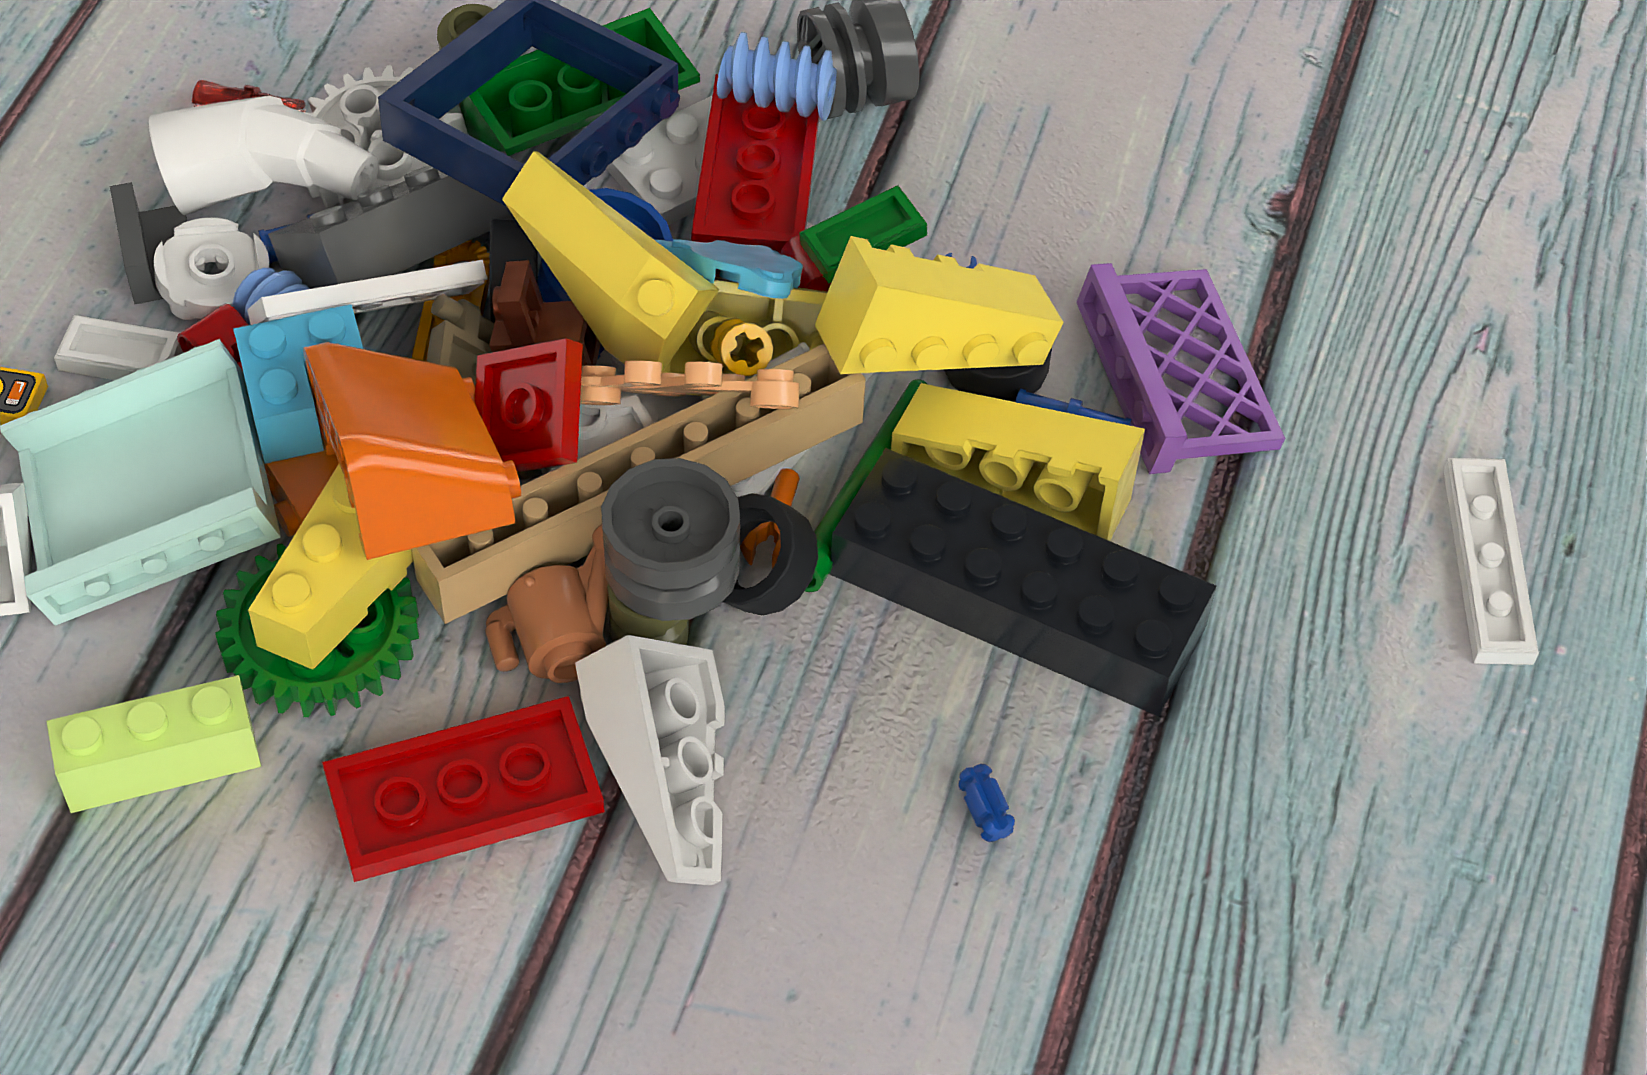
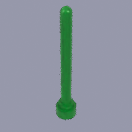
(853, 484)

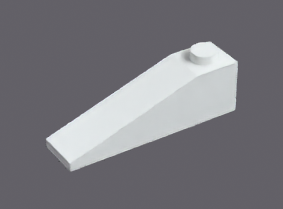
(656, 725)

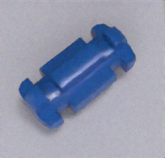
(986, 802)

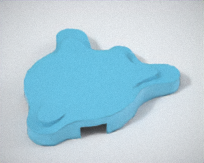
(752, 266)

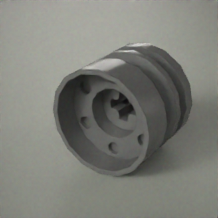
(869, 49)

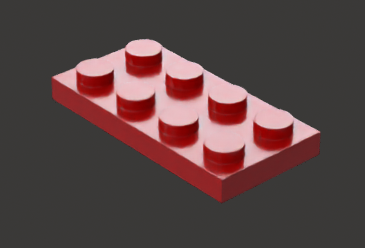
(754, 173)
(462, 788)

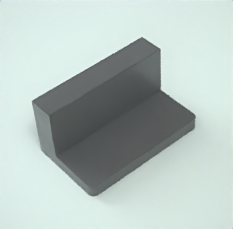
(139, 238)

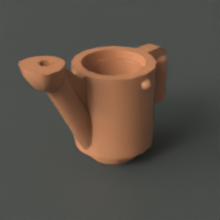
(556, 617)

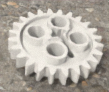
(358, 115)

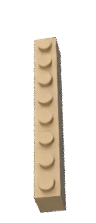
(564, 506)

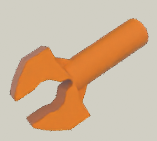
(784, 491)

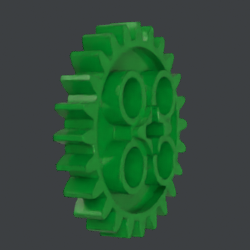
(370, 649)

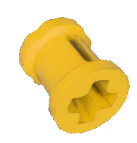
(758, 351)

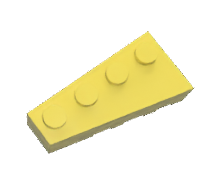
(932, 314)
(1027, 453)
(322, 582)

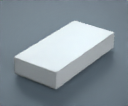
(113, 348)

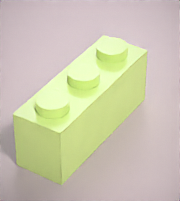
(153, 744)

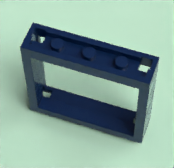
(418, 101)

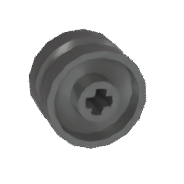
(671, 539)

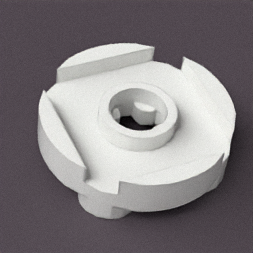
(184, 257)

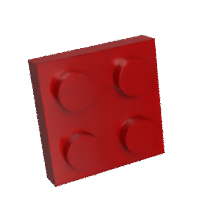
(532, 402)

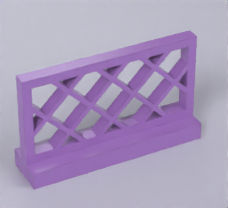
(1138, 368)

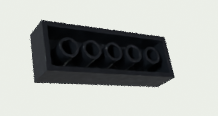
(1022, 581)

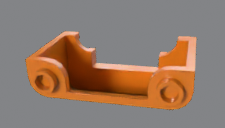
(408, 448)

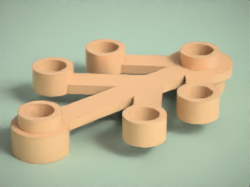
(603, 387)

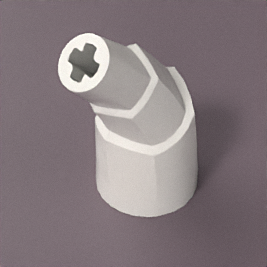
(249, 143)

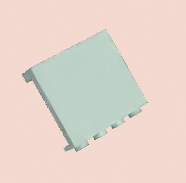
(141, 482)

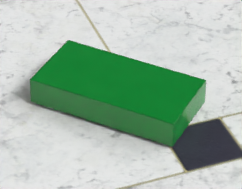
(881, 219)

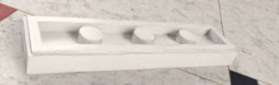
(374, 292)
(1490, 562)

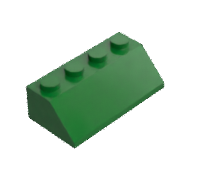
(547, 98)

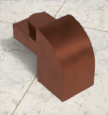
(527, 321)

